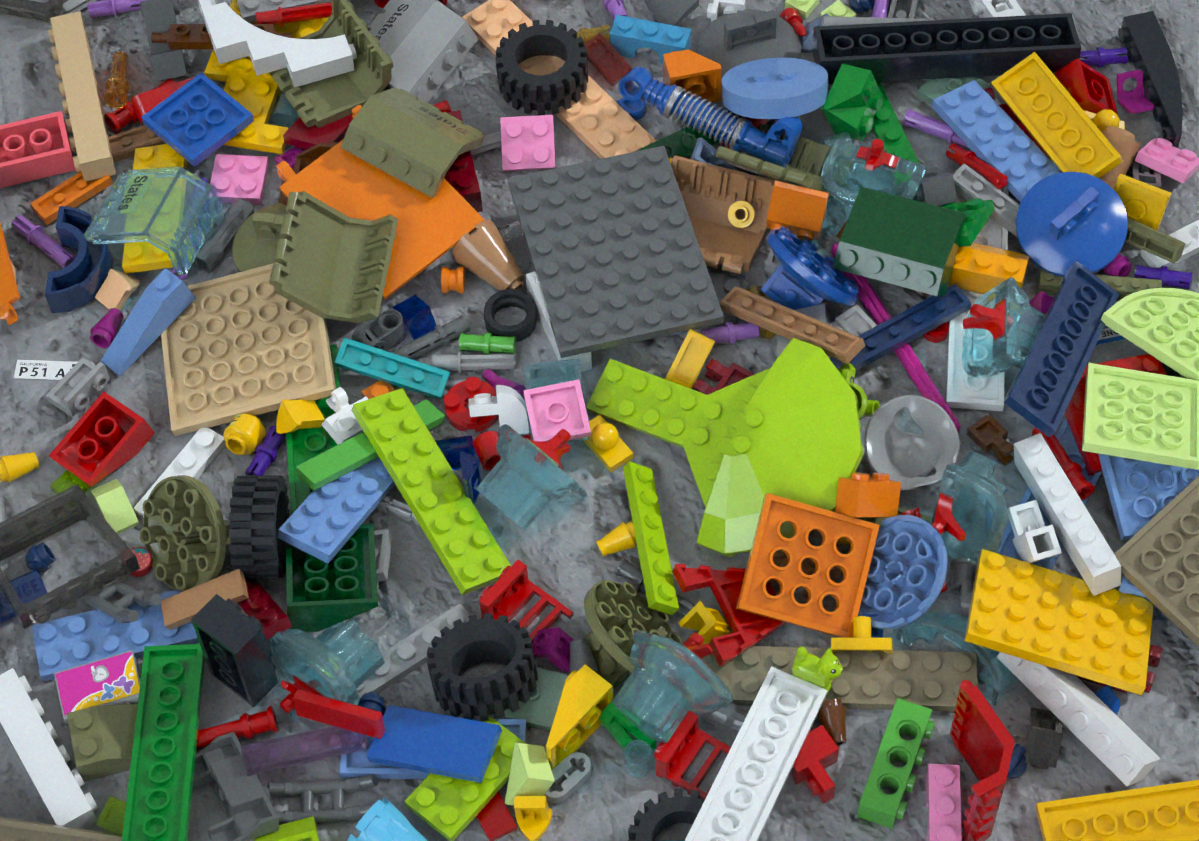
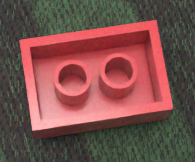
(34, 149)

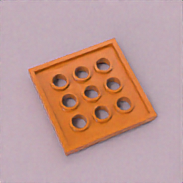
(761, 568)

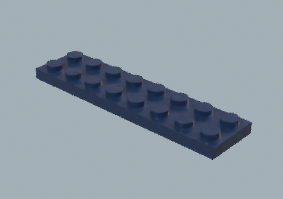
(1061, 349)

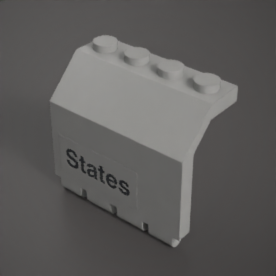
(423, 42)

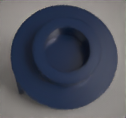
(1017, 764)

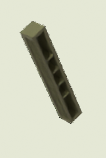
(1154, 241)
(1123, 285)

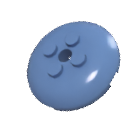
(904, 572)

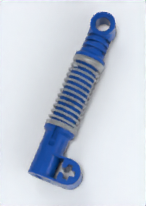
(713, 121)

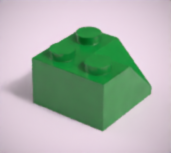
(853, 102)

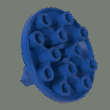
(1070, 221)
(804, 275)

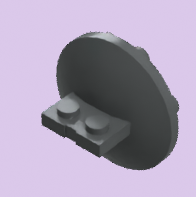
(748, 37)

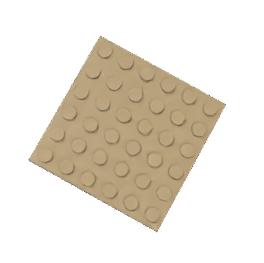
(242, 352)

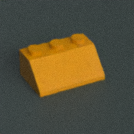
(984, 267)

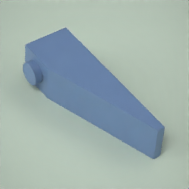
(153, 313)

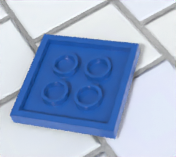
(197, 119)

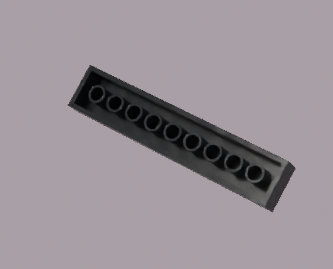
(946, 46)

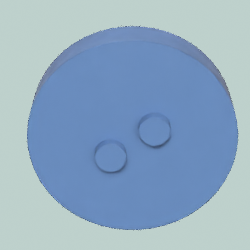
(775, 88)

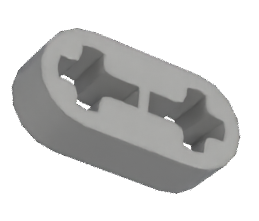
(572, 782)

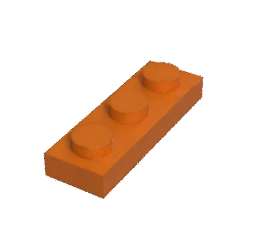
(69, 194)

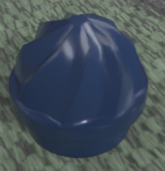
(861, 5)
(39, 557)
(373, 701)

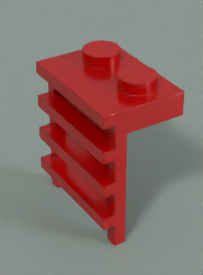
(513, 593)
(682, 749)

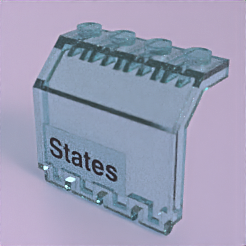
(158, 207)

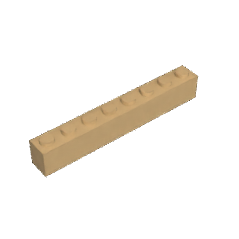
(82, 97)

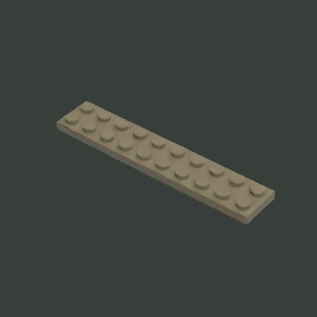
(867, 677)

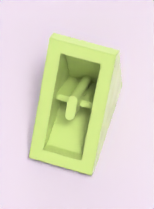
(115, 506)
(529, 772)

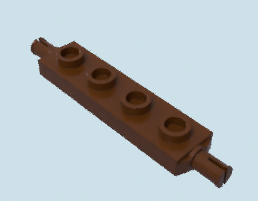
(196, 36)

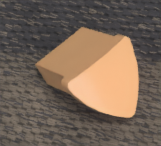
(117, 289)

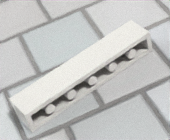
(1067, 514)
(1086, 718)
(41, 756)

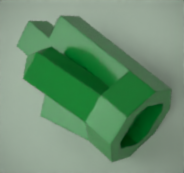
(622, 728)

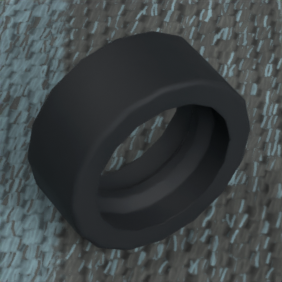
(511, 298)

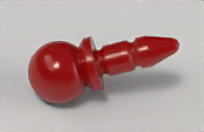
(792, 17)

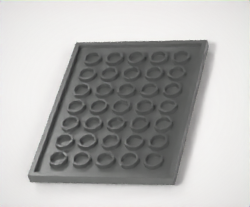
(614, 251)

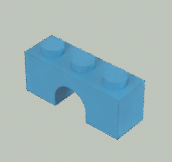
(631, 33)

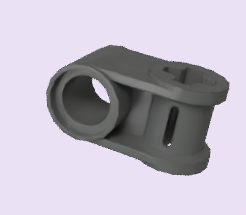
(378, 331)

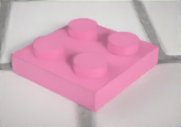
(527, 143)
(1168, 160)
(240, 177)
(557, 408)

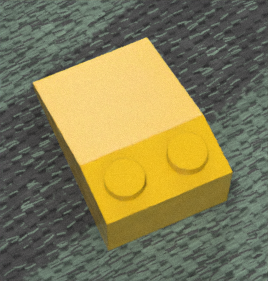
(577, 713)

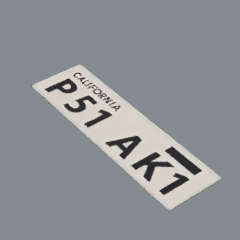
(42, 369)

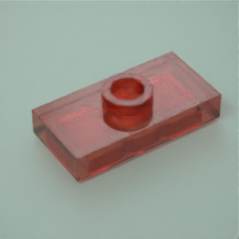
(606, 59)

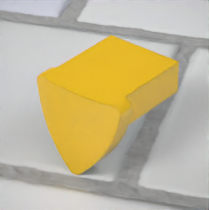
(298, 415)
(532, 816)

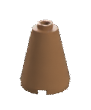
(1125, 145)
(489, 257)

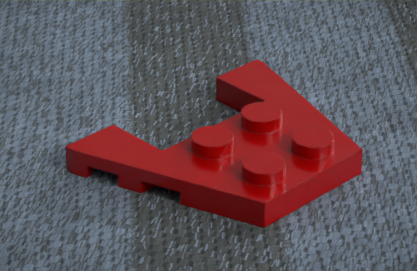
(726, 586)

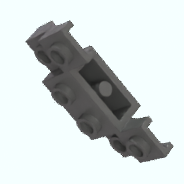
(241, 796)

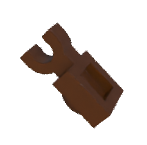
(991, 435)

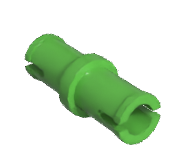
(487, 343)

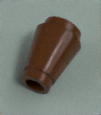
(833, 718)

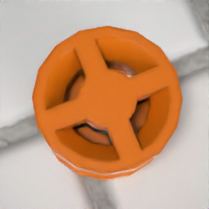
(453, 279)

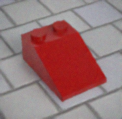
(102, 440)

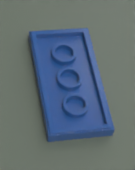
(435, 743)

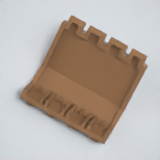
(708, 196)

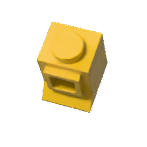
(706, 621)

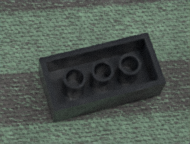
(235, 649)

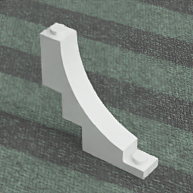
(305, 58)

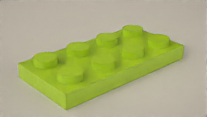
(453, 803)

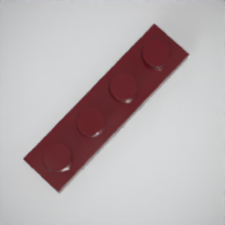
(263, 609)

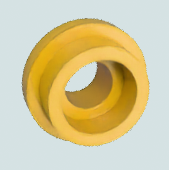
(749, 211)

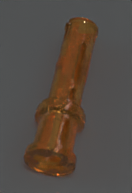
(117, 84)

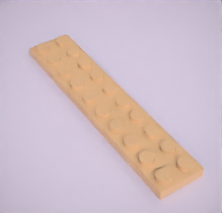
(595, 117)

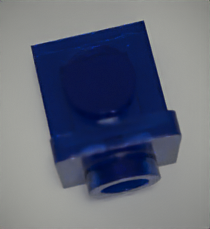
(416, 316)

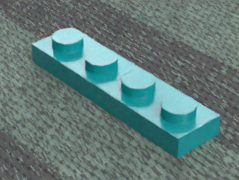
(392, 368)

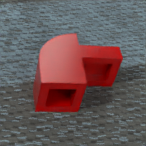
(815, 755)

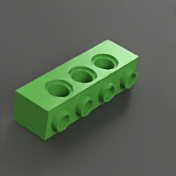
(883, 807)

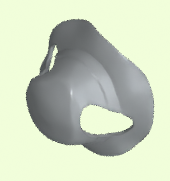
(909, 455)

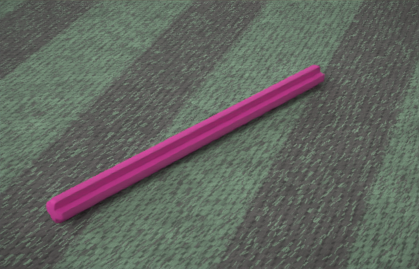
(904, 353)

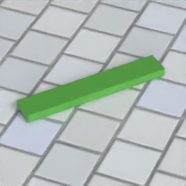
(354, 452)

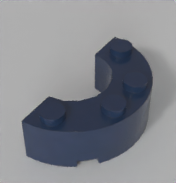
(87, 272)

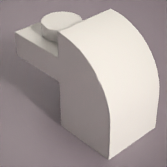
(507, 404)
(1032, 537)

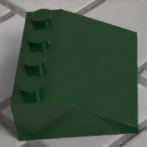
(900, 241)
(333, 591)

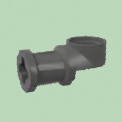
(962, 581)

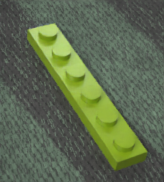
(650, 538)

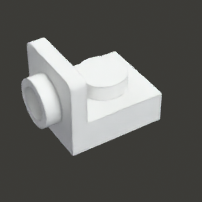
(722, 7)

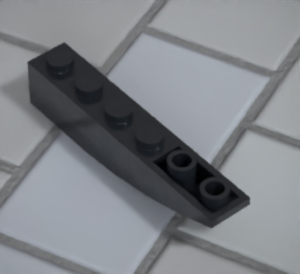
(1153, 56)

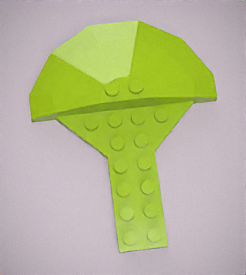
(769, 433)

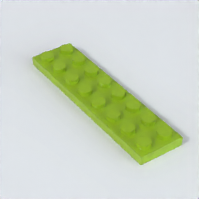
(431, 490)

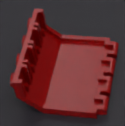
(987, 751)

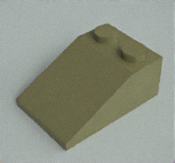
(102, 739)

